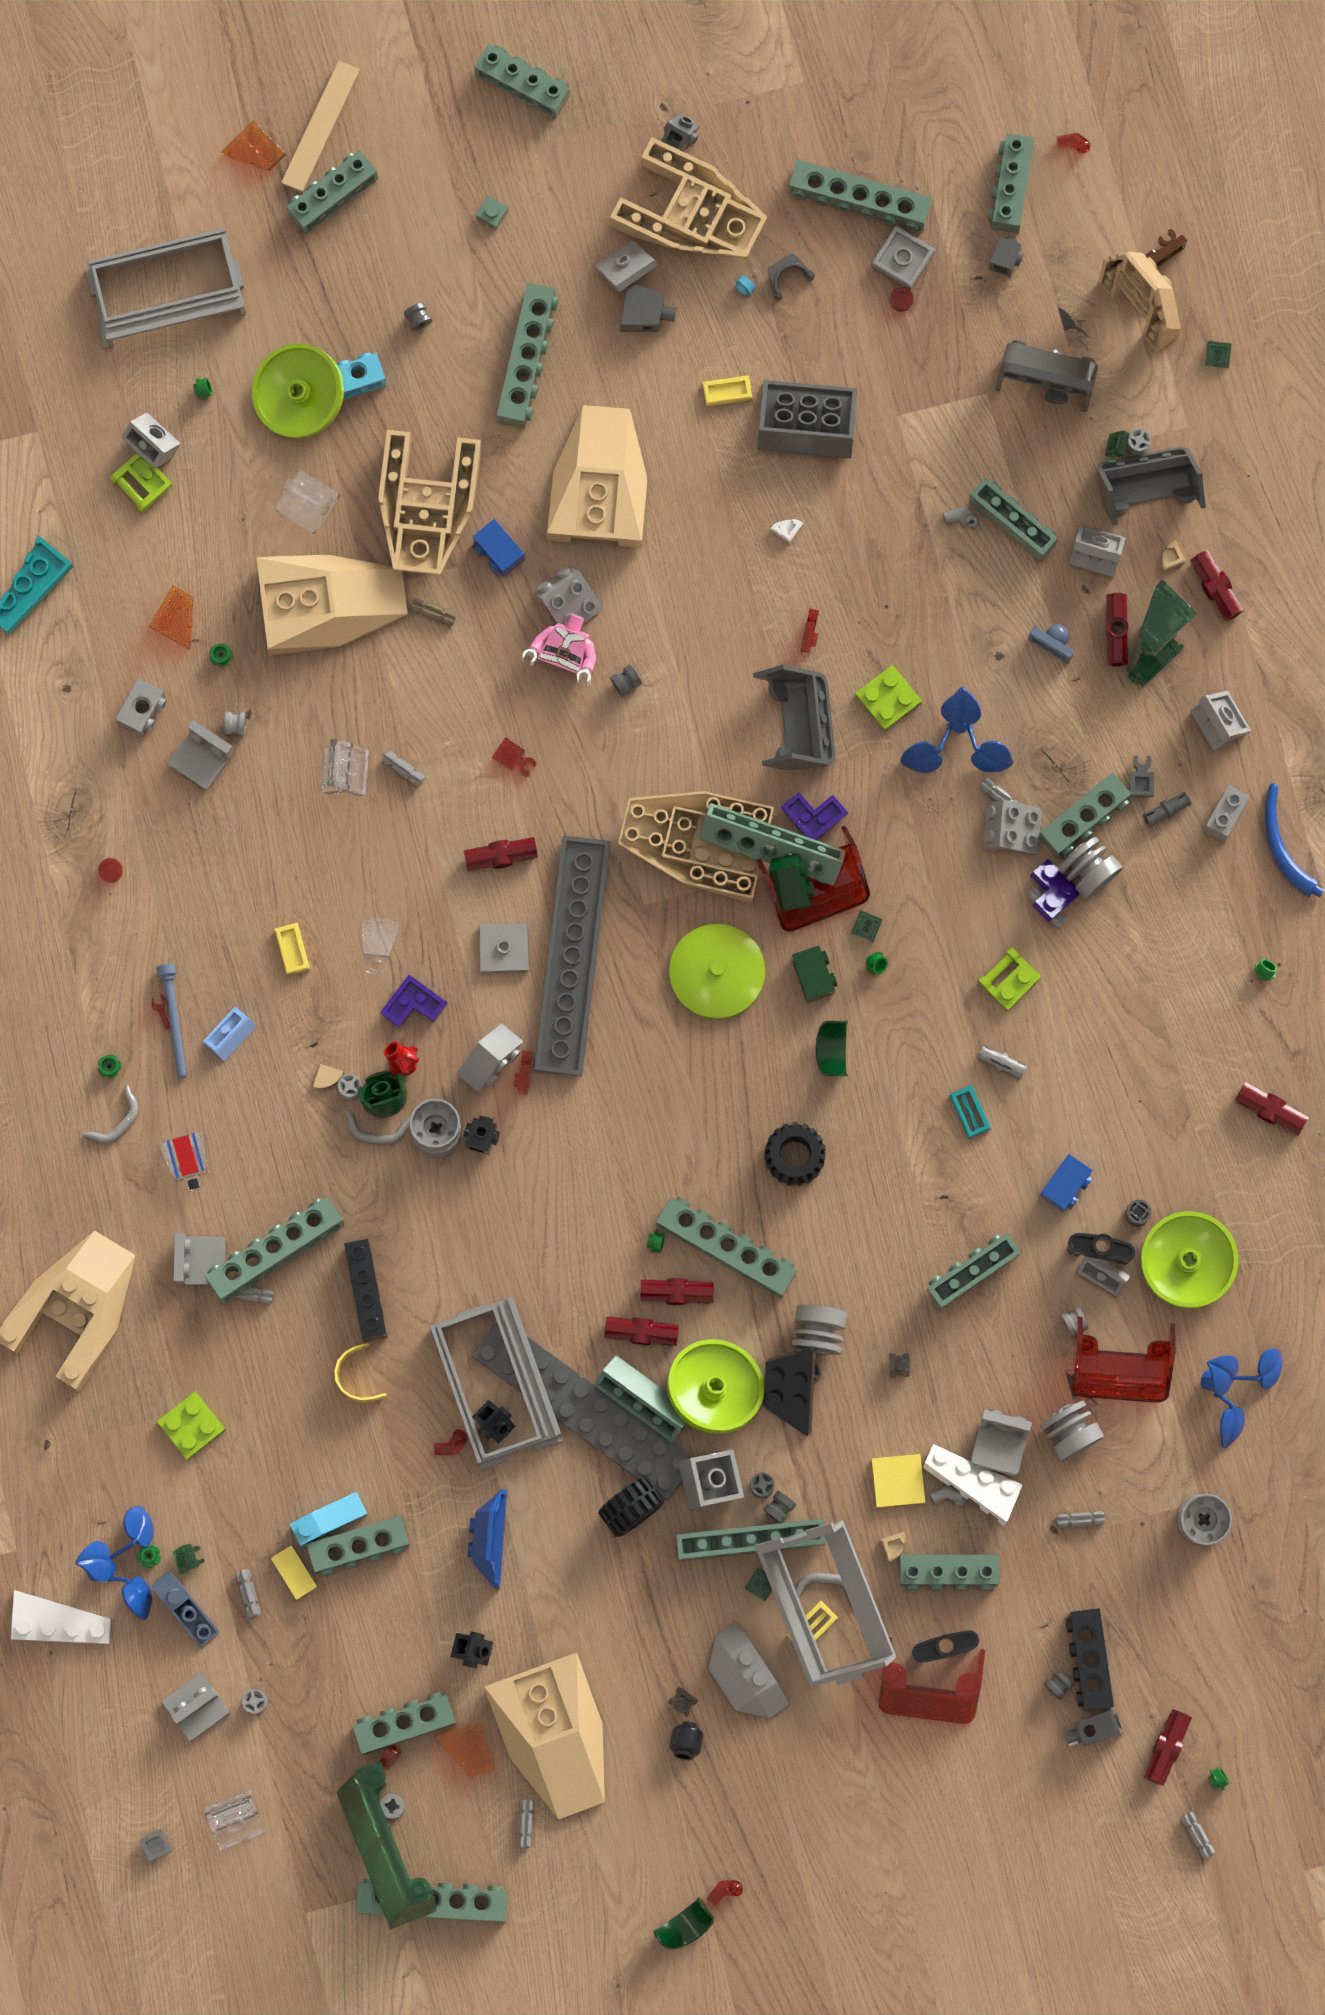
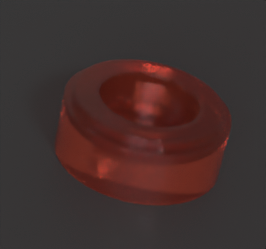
(901, 299)
(110, 870)
(390, 1756)

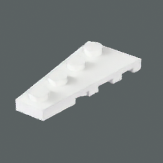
(987, 1488)
(53, 1622)

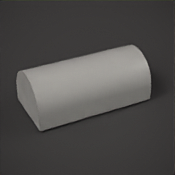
(1103, 1274)

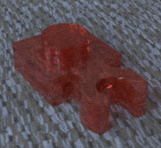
(810, 637)
(511, 755)
(522, 1079)

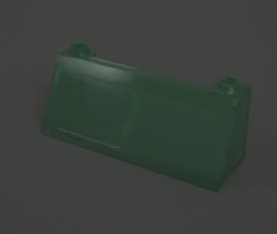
(1156, 640)
(398, 1896)

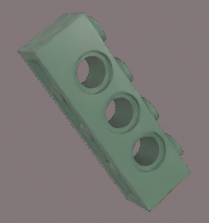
(1109, 788)
(320, 1549)
(365, 1726)

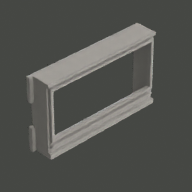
(173, 312)
(526, 1373)
(858, 1594)

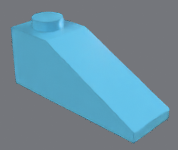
(328, 1519)

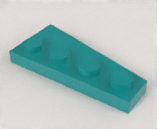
(38, 576)

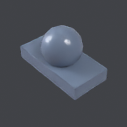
(1053, 641)

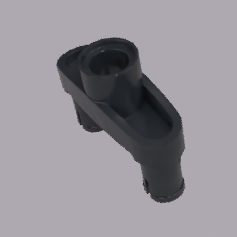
(1085, 1245)
(929, 1650)

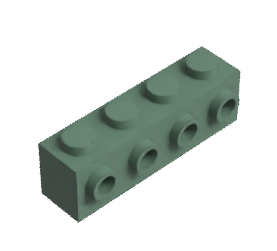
(522, 80)
(1012, 183)
(331, 192)
(1013, 519)
(973, 1271)
(640, 1398)
(949, 1570)

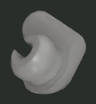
(962, 515)

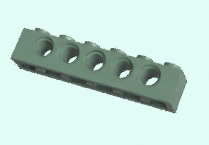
(852, 185)
(535, 297)
(766, 834)
(270, 1262)
(775, 1284)
(742, 1540)
(494, 1912)

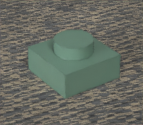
(492, 212)

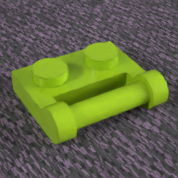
(149, 478)
(1015, 985)

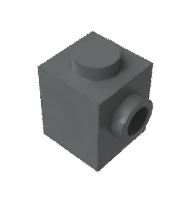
(1006, 256)

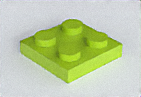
(888, 697)
(191, 1425)

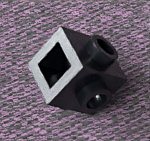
(481, 1143)
(493, 1421)
(477, 1649)

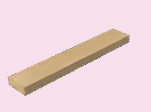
(320, 127)

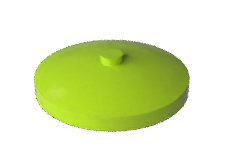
(297, 391)
(717, 971)
(1189, 1259)
(715, 1386)

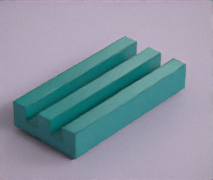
(986, 1127)

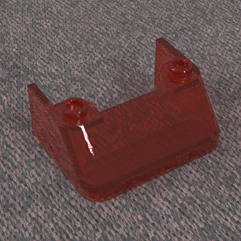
(848, 891)
(1122, 1373)
(930, 1703)

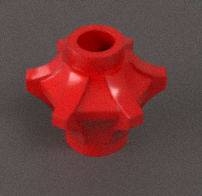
(401, 1058)

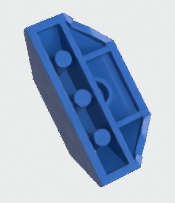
(488, 1538)

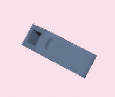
(185, 1609)

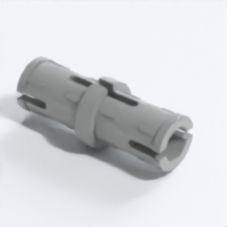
(1002, 1062)

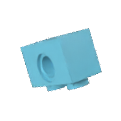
(370, 381)

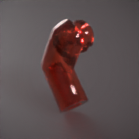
(453, 1446)

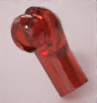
(1074, 140)
(725, 1888)

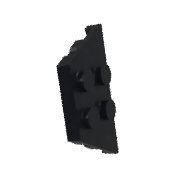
(791, 1388)

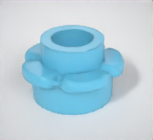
(744, 285)

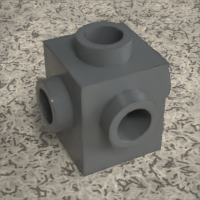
(680, 133)

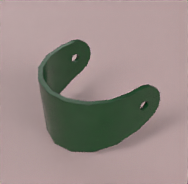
(832, 1048)
(685, 1926)

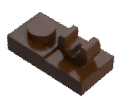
(1168, 249)

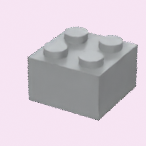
(711, 1479)

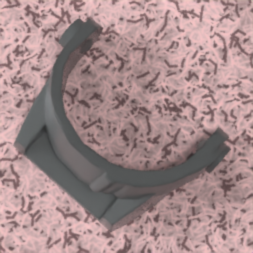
(775, 269)

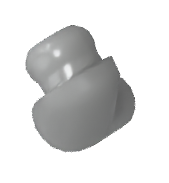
(948, 1492)

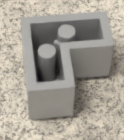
(490, 1057)

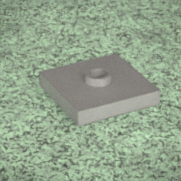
(903, 257)
(626, 266)
(504, 948)

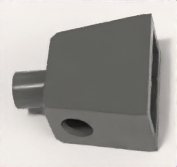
(644, 310)
(1105, 1724)

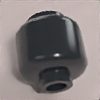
(686, 1741)

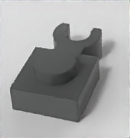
(1141, 782)

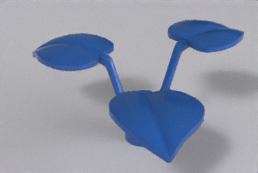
(961, 712)
(1219, 1379)
(100, 1567)

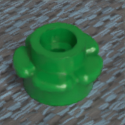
(203, 388)
(216, 650)
(876, 963)
(1265, 970)
(105, 1061)
(656, 1241)
(149, 1562)
(1218, 1778)

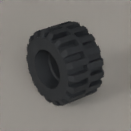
(801, 1134)
(631, 1506)

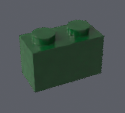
(791, 881)
(813, 974)

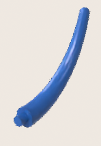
(1288, 867)

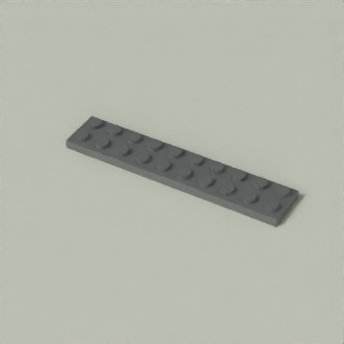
(572, 956)
(593, 1415)

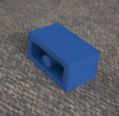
(498, 548)
(1066, 1183)

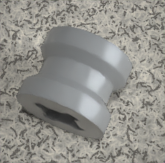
(1139, 437)
(235, 723)
(346, 1084)
(1070, 1321)
(253, 1698)
(392, 1806)

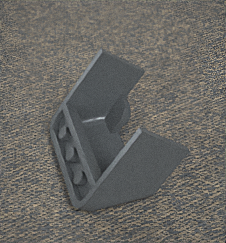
(1048, 370)
(1150, 478)
(805, 716)

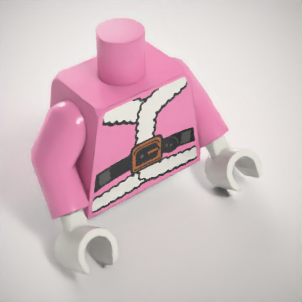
(565, 648)

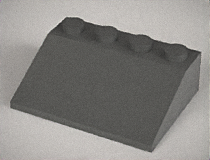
(807, 419)

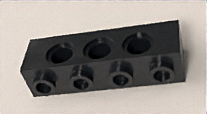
(365, 1290)
(1091, 1621)

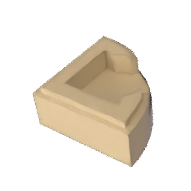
(1172, 557)
(327, 1077)
(893, 1546)

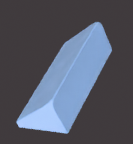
(229, 1034)

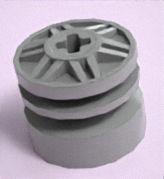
(1090, 868)
(436, 1114)
(819, 1329)
(1072, 1430)
(1218, 1519)

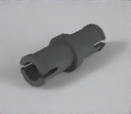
(1166, 809)

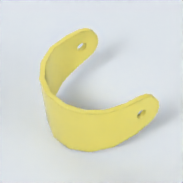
(337, 1377)

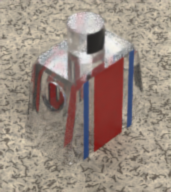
(186, 1158)

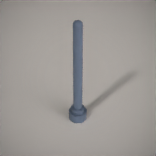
(166, 974)

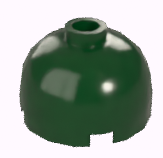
(383, 1094)

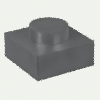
(155, 1845)

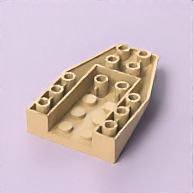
(599, 481)
(326, 600)
(666, 836)
(553, 1733)

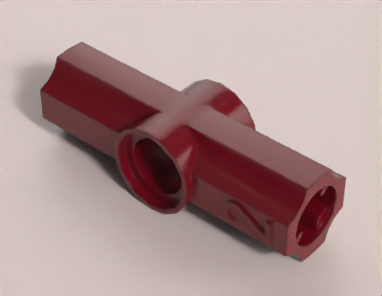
(1216, 585)
(1117, 643)
(500, 854)
(1271, 1108)
(677, 1291)
(641, 1331)
(1167, 1747)

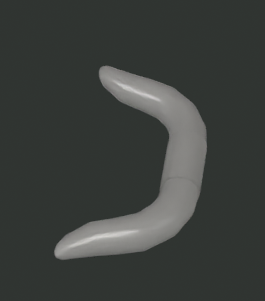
(122, 1126)
(376, 1138)
(819, 1578)

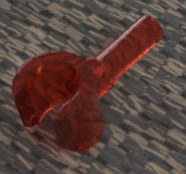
(161, 1010)

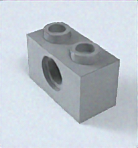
(150, 440)
(141, 694)
(1226, 813)

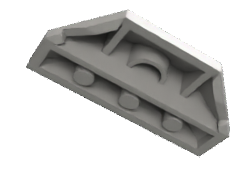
(744, 1675)

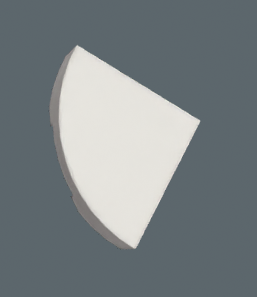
(787, 529)

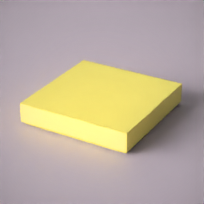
(898, 1480)

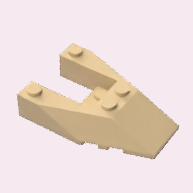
(703, 214)
(1147, 291)
(425, 515)
(82, 1294)

